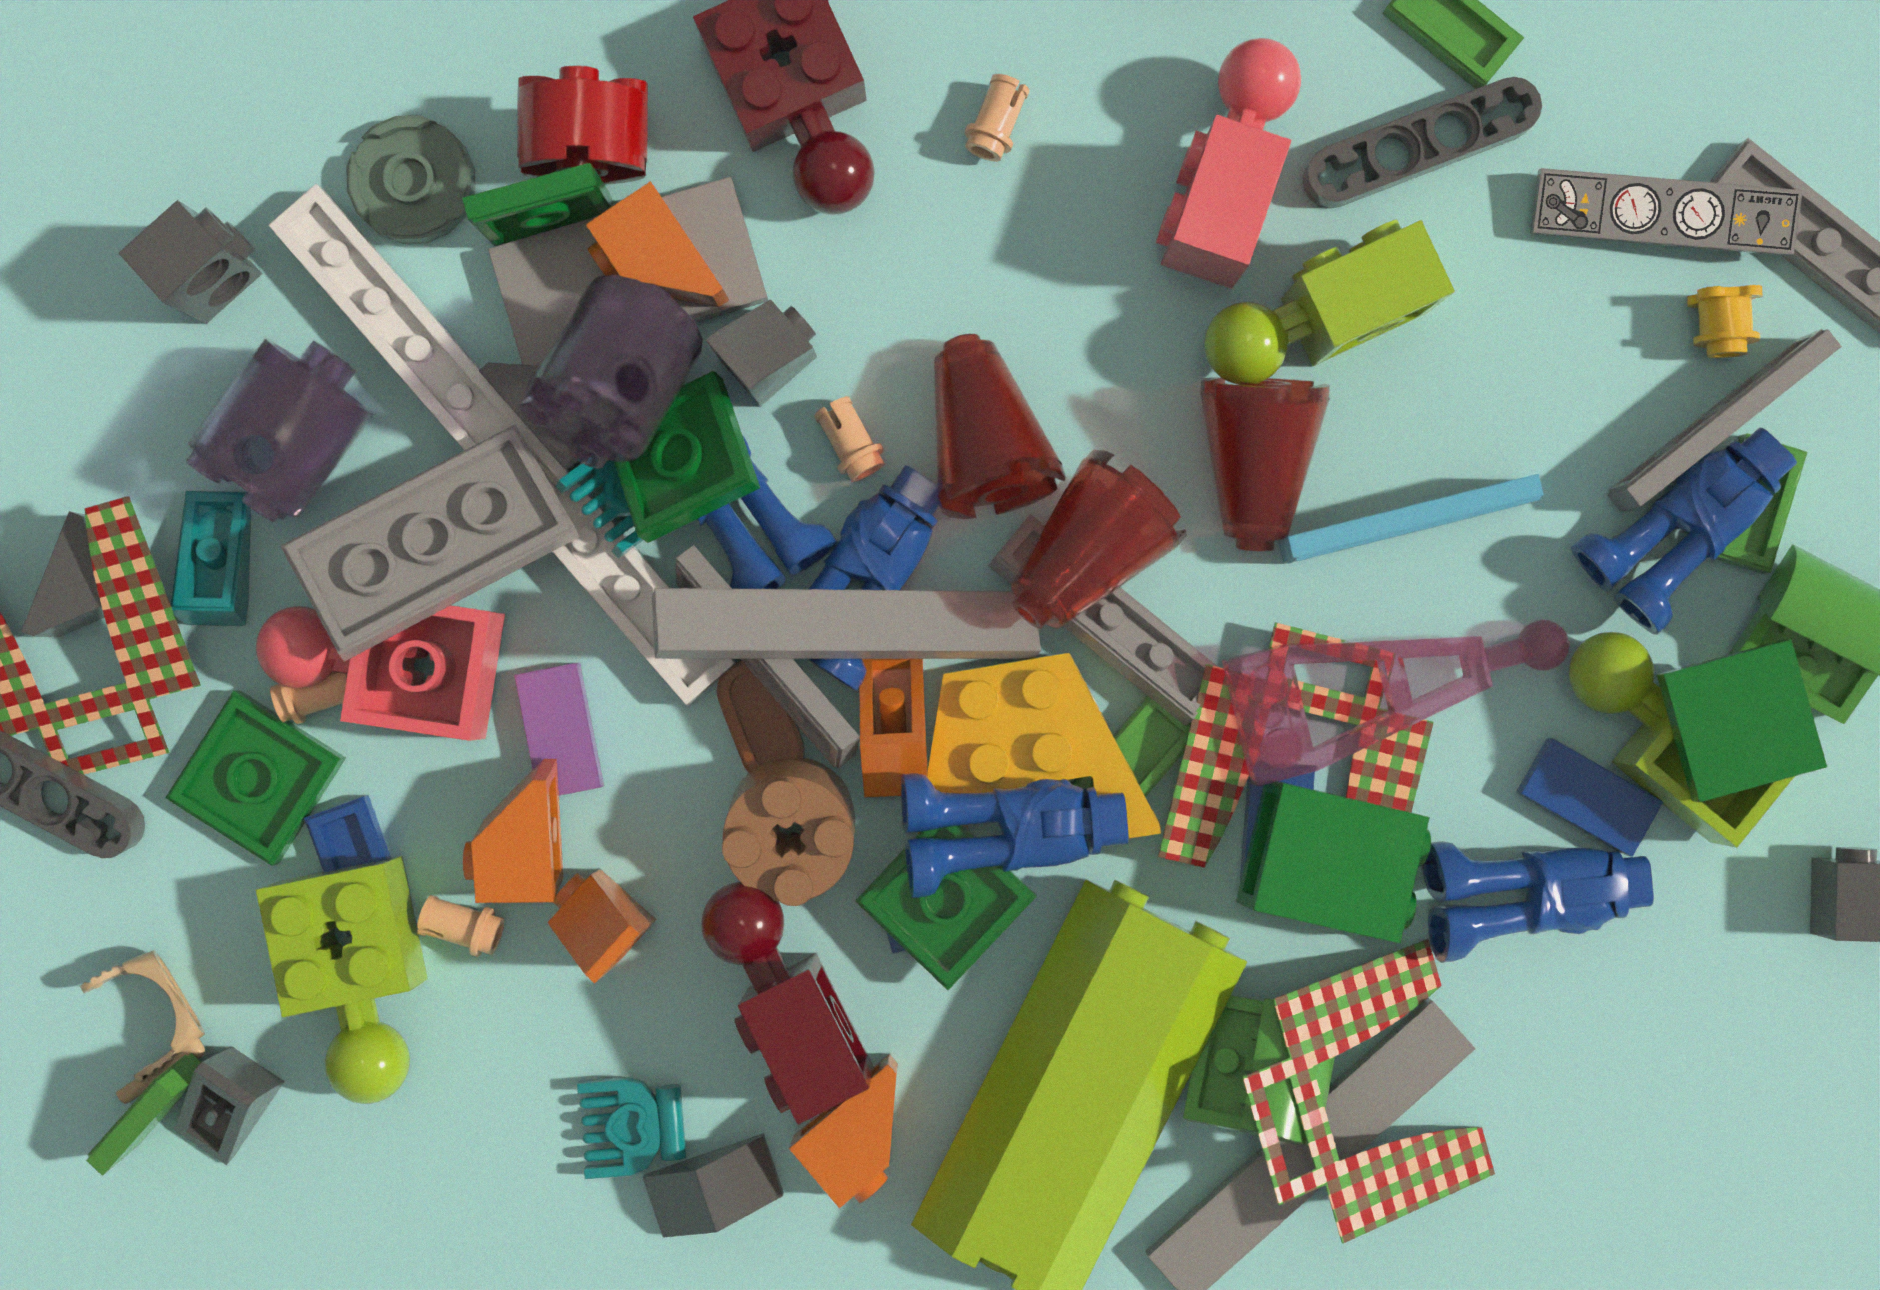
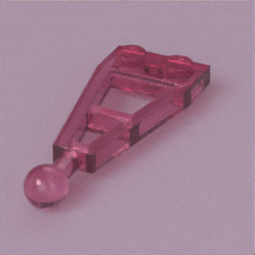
(1273, 714)

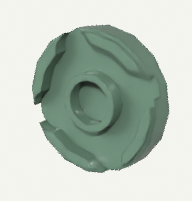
(410, 179)

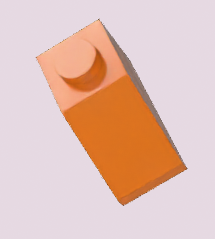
(648, 244)
(892, 724)
(519, 843)
(598, 922)
(852, 1141)

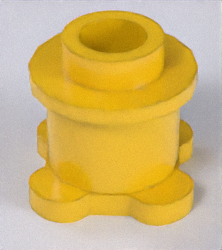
(1725, 319)

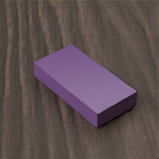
(560, 725)

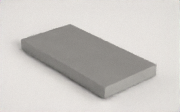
(550, 270)
(429, 542)

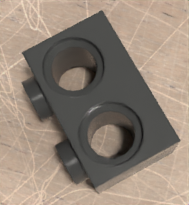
(192, 261)

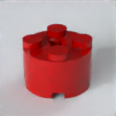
(582, 123)

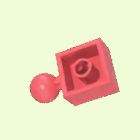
(1232, 167)
(382, 680)

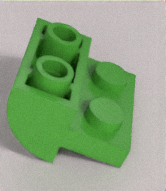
(1831, 627)
(1242, 1043)

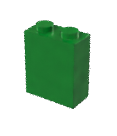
(1334, 861)

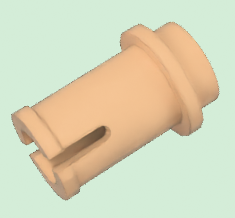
(996, 119)
(850, 440)
(299, 702)
(461, 925)

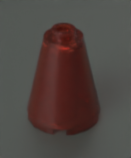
(987, 434)
(1261, 452)
(1094, 542)

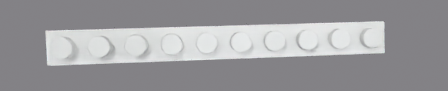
(473, 412)

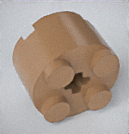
(790, 865)

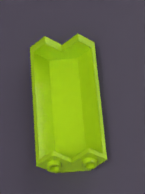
(1079, 1091)

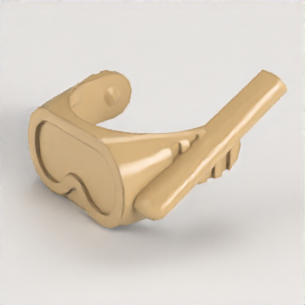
(187, 1028)

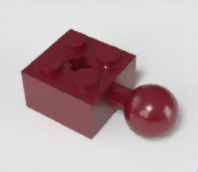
(773, 102)
(786, 1011)

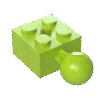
(1333, 304)
(1617, 676)
(318, 973)

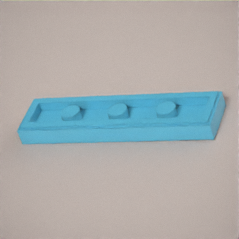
(1411, 519)

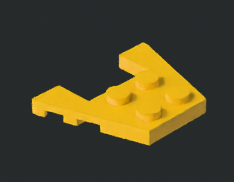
(1025, 726)

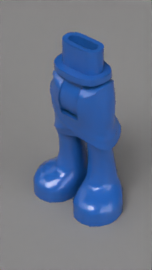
(1709, 503)
(795, 542)
(881, 549)
(1040, 826)
(1565, 892)

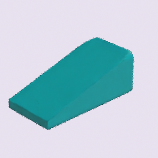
(213, 560)

